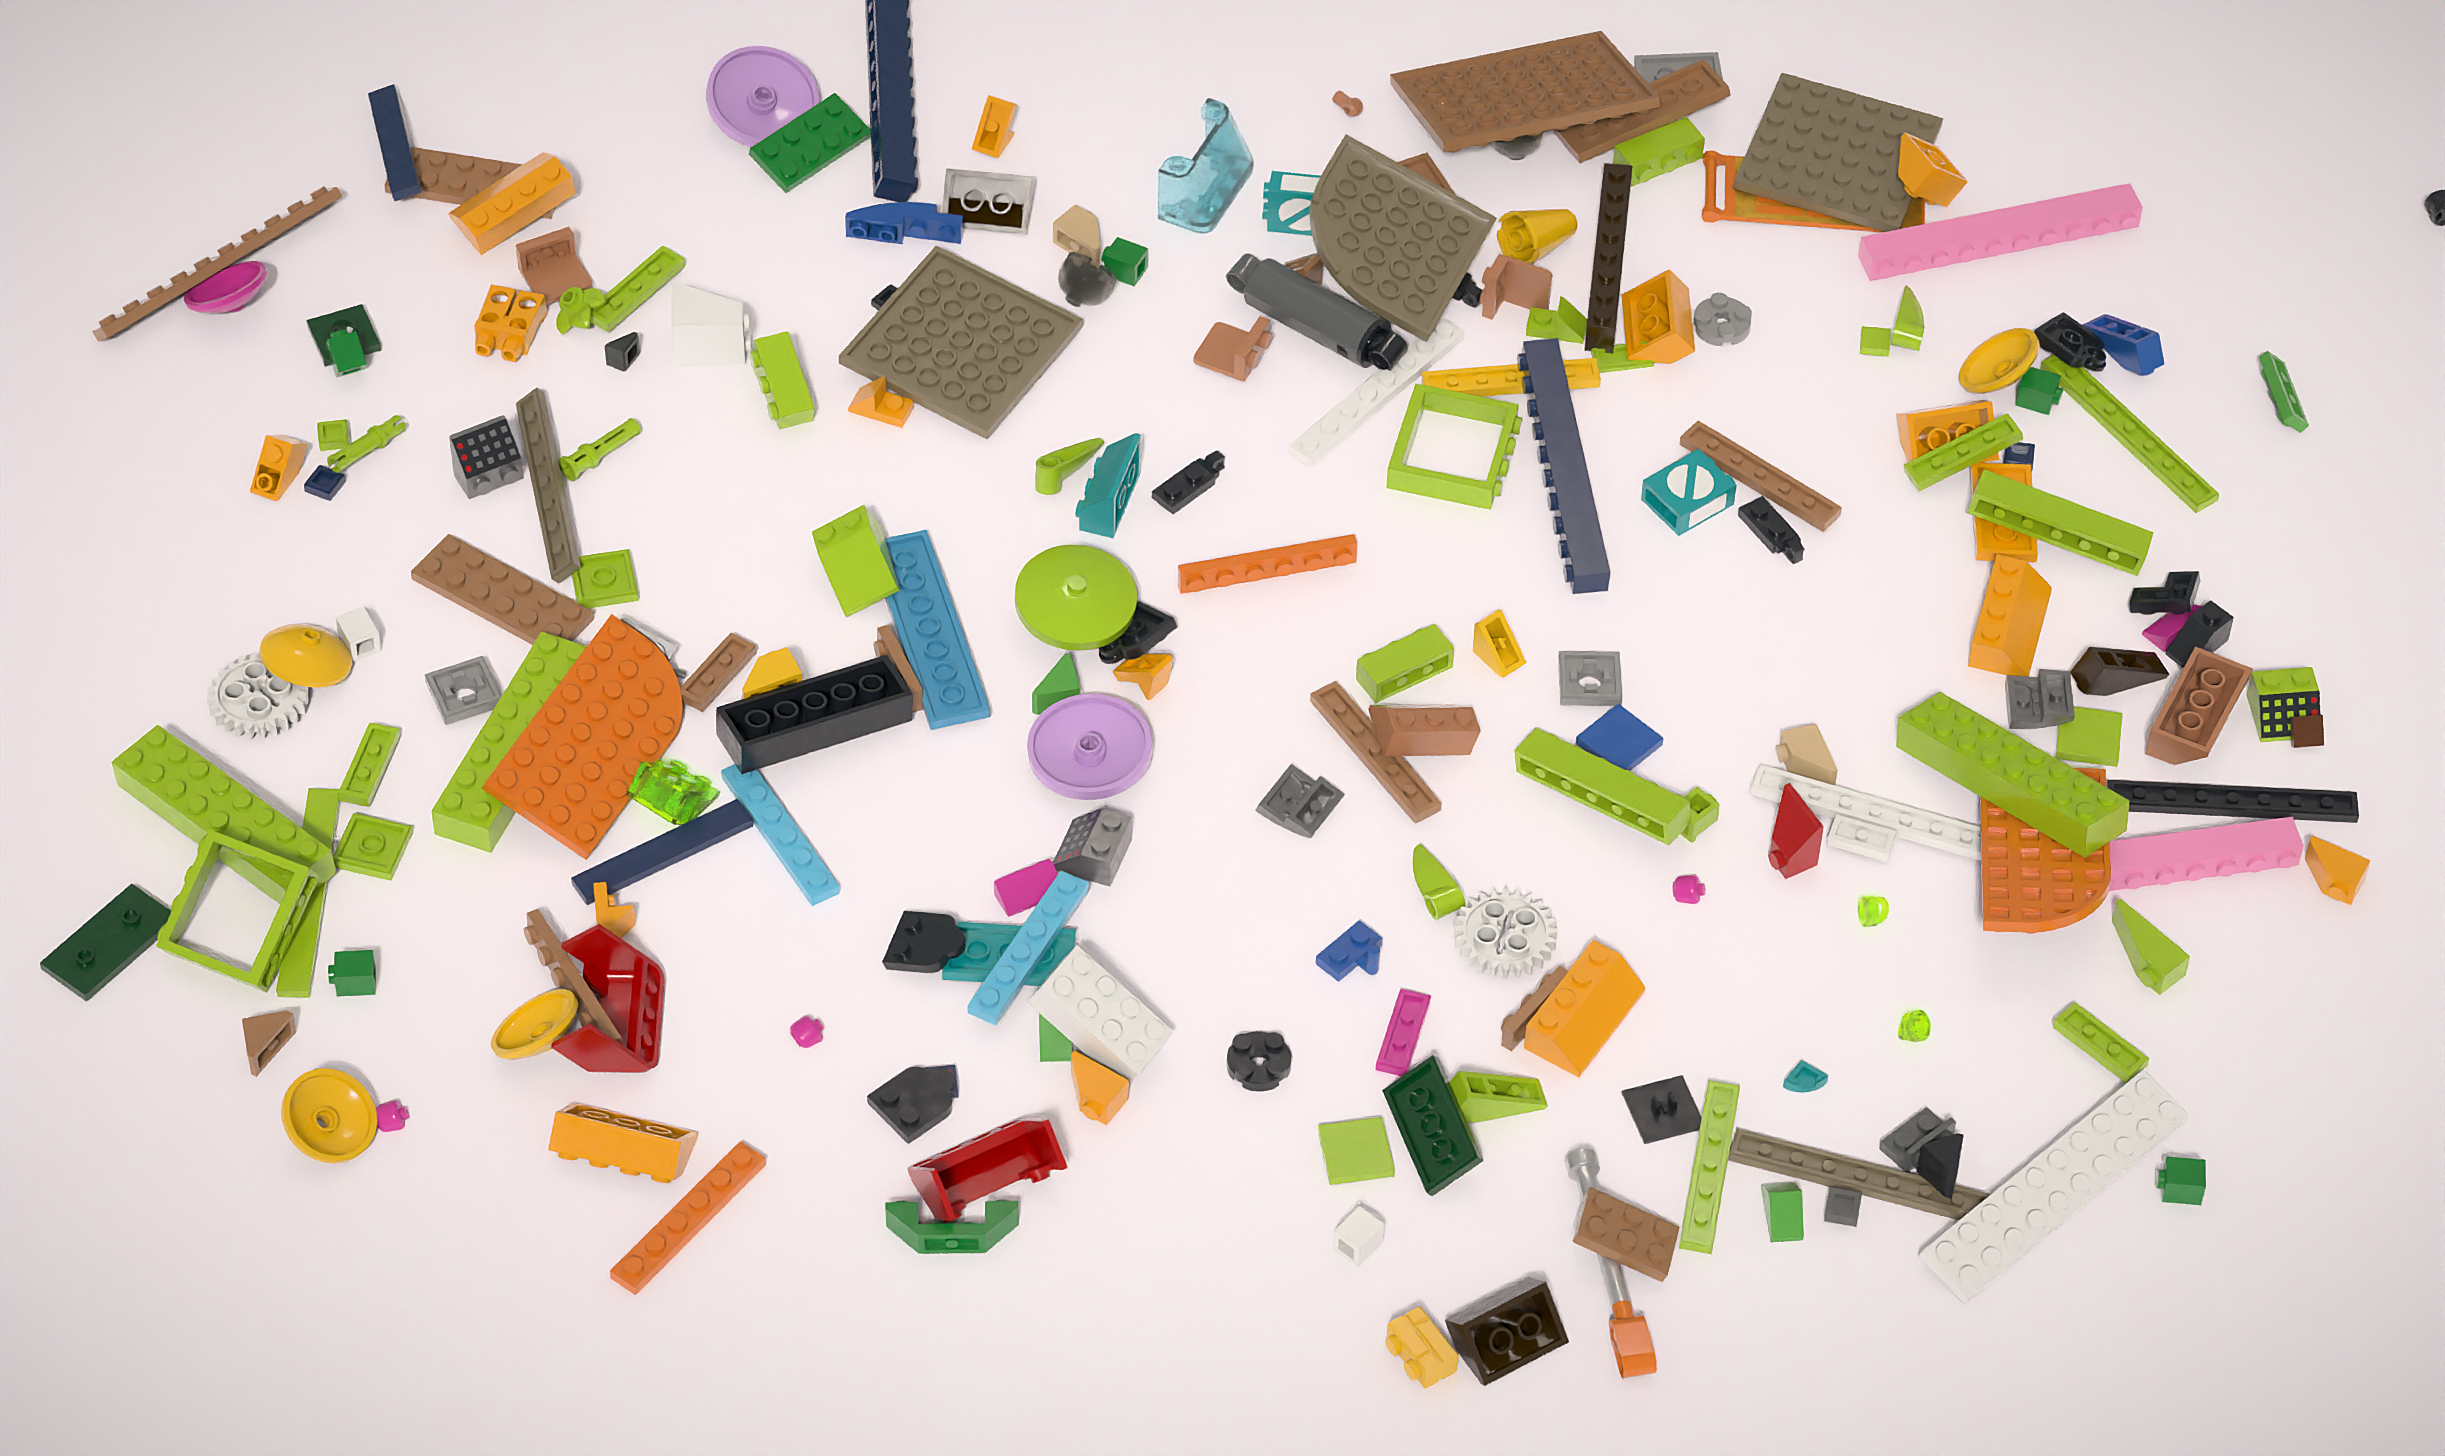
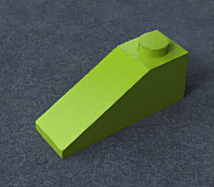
(2151, 953)
(1496, 1096)

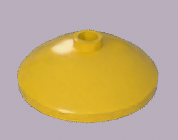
(1999, 361)
(305, 655)
(535, 1025)
(340, 1104)

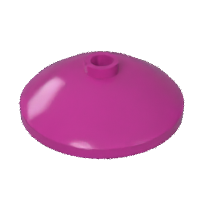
(227, 288)

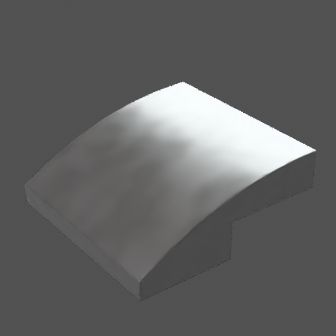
(2039, 700)
(1299, 802)

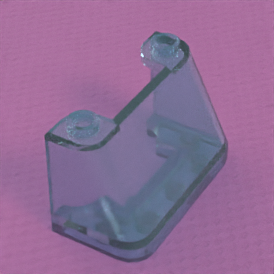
(1201, 189)

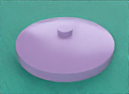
(758, 92)
(1089, 746)

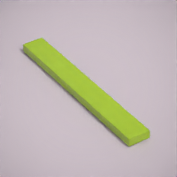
(2133, 434)
(299, 959)

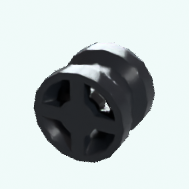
(2436, 206)

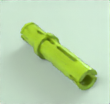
(375, 438)

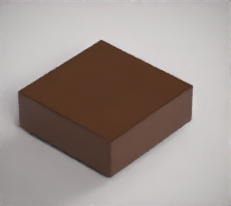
(2307, 730)

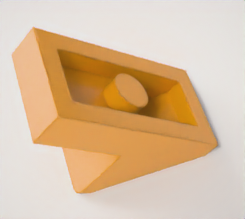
(994, 126)
(878, 404)
(1148, 670)
(614, 918)

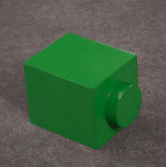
(1126, 260)
(345, 353)
(2039, 391)
(353, 973)
(2182, 1180)

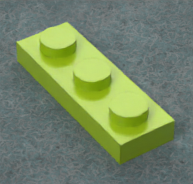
(368, 764)
(2101, 1042)

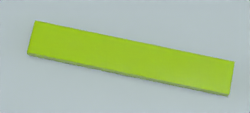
(1709, 1167)

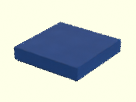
(1620, 738)

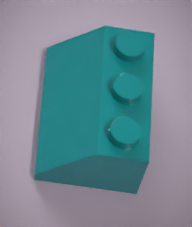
(1111, 487)

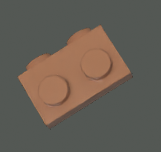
(551, 264)
(1514, 283)
(1233, 349)

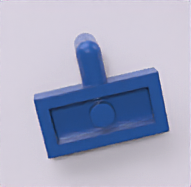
(1353, 948)

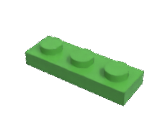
(2283, 392)

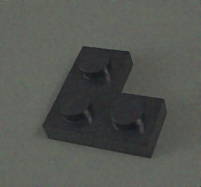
(2174, 598)

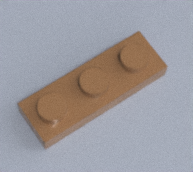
(888, 645)
(717, 671)
(1514, 1025)

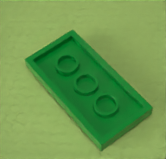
(810, 142)

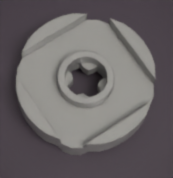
(1722, 307)

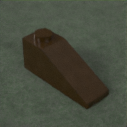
(2116, 670)

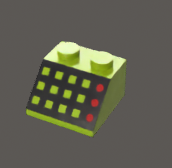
(2277, 696)

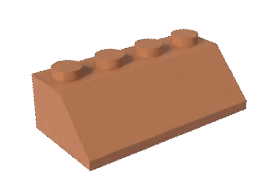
(2197, 708)

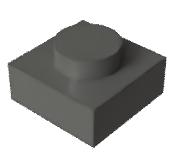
(1843, 1206)

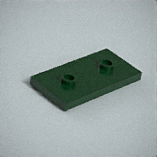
(107, 942)
(1432, 1125)

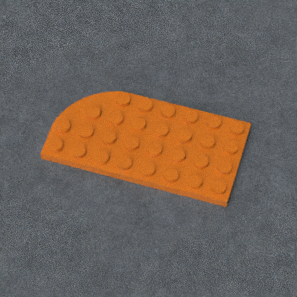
(590, 737)
(2033, 879)

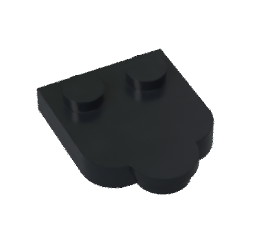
(2072, 343)
(1144, 632)
(924, 942)
(914, 1101)

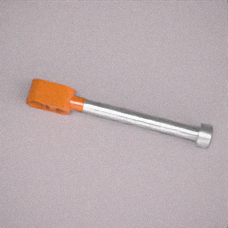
(1627, 1332)

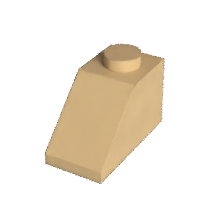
(1078, 233)
(1807, 754)

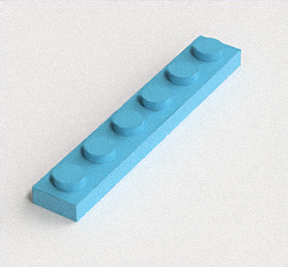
(782, 834)
(1028, 948)

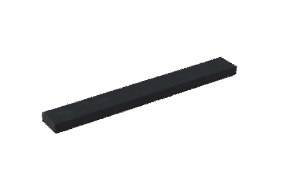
(2238, 801)

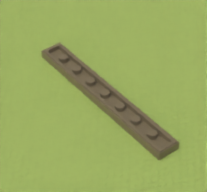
(547, 485)
(1850, 1174)

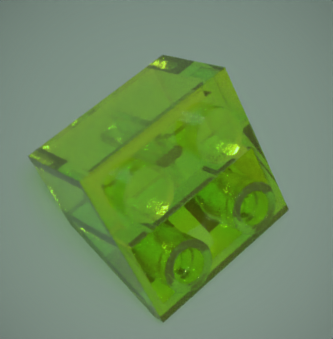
(672, 791)

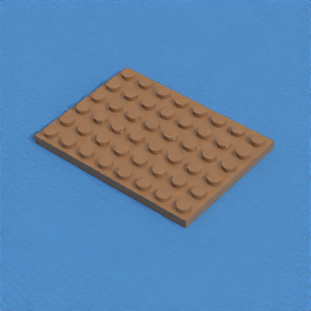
(1524, 91)

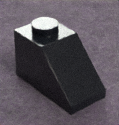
(2205, 629)

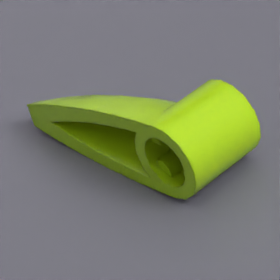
(1909, 322)
(1062, 463)
(1437, 887)

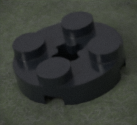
(1262, 1045)

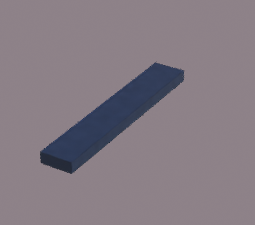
(394, 142)
(664, 850)

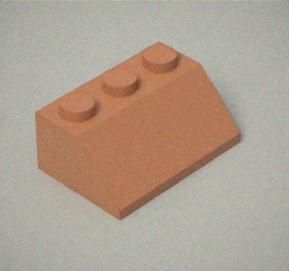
(1425, 729)

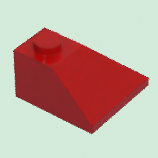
(1795, 836)

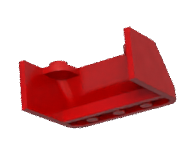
(631, 996)
(986, 1164)

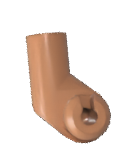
(1351, 106)

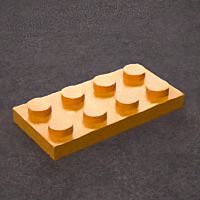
(1994, 538)

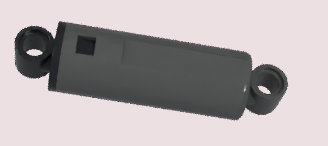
(1317, 312)

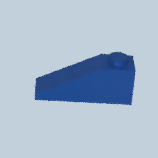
(2129, 344)

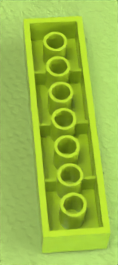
(2013, 774)
(201, 797)
(464, 809)

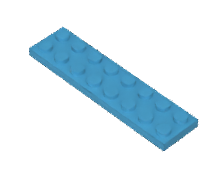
(933, 634)

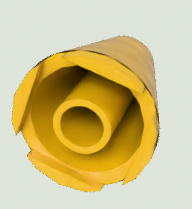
(1534, 233)

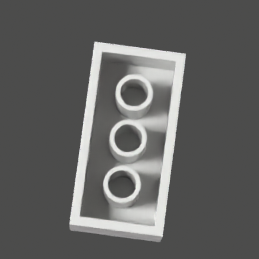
(1100, 1015)

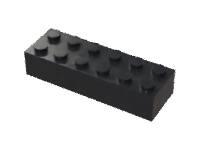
(814, 714)

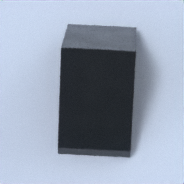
(1940, 1163)

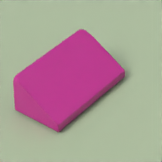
(2166, 628)
(1024, 887)

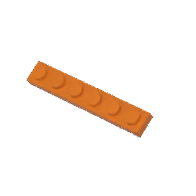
(1267, 564)
(687, 1218)

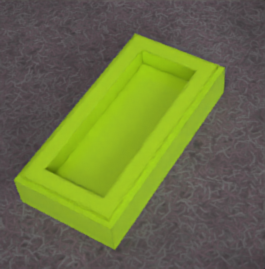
(1618, 359)

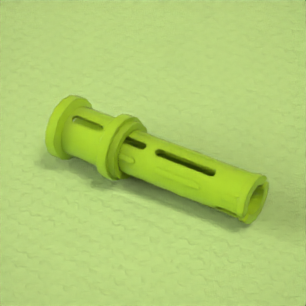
(590, 454)

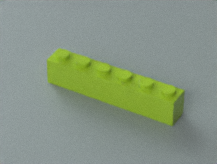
(2060, 522)
(1602, 786)

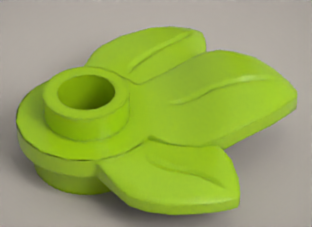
(576, 308)

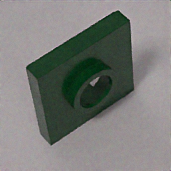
(353, 317)

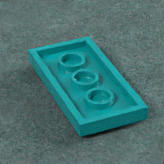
(987, 944)

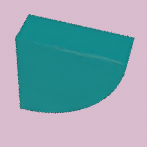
(1805, 1078)

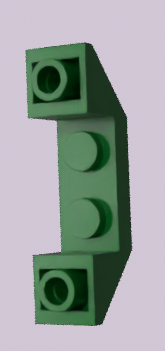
(940, 1238)

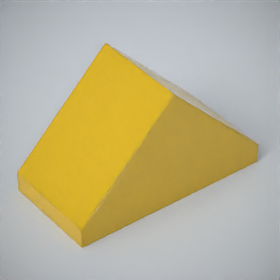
(1496, 644)

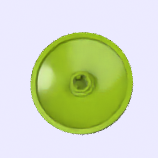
(1075, 597)

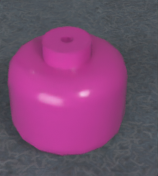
(1688, 889)
(806, 1031)
(391, 1116)

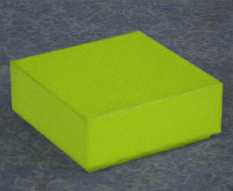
(1875, 341)
(332, 434)

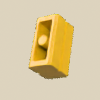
(1421, 1347)

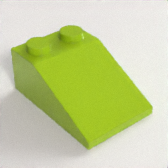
(856, 559)

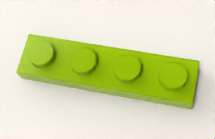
(637, 288)
(1963, 452)

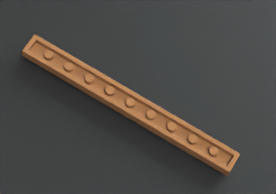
(205, 267)

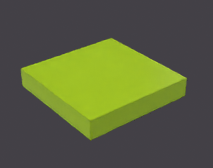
(605, 579)
(2090, 737)
(372, 846)
(1356, 1150)

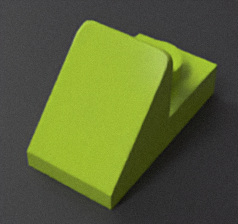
(1565, 324)

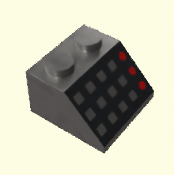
(485, 457)
(1095, 846)

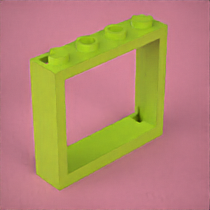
(1443, 485)
(282, 926)

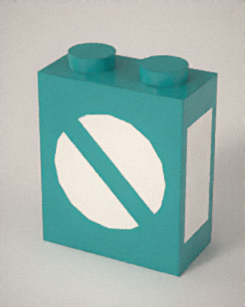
(1289, 202)
(1688, 492)

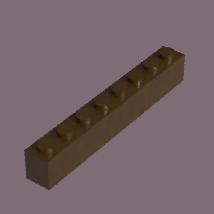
(1608, 257)

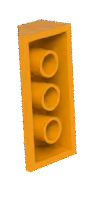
(513, 202)
(2010, 618)
(1584, 1009)
(621, 1142)

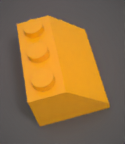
(1661, 316)
(1933, 427)

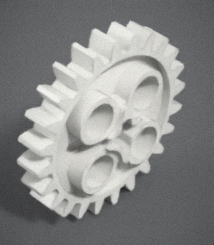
(254, 698)
(1526, 942)

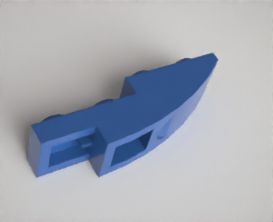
(903, 219)

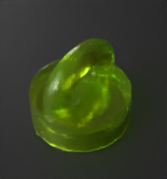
(1869, 910)
(1914, 1026)

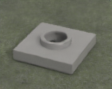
(1595, 664)
(465, 675)

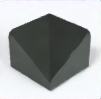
(622, 351)

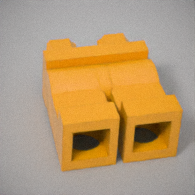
(508, 324)

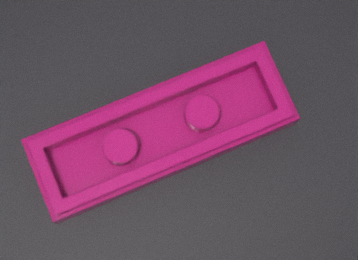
(1403, 1032)

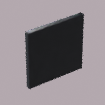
(1663, 1109)

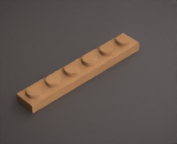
(1762, 476)
(1361, 737)
(566, 974)

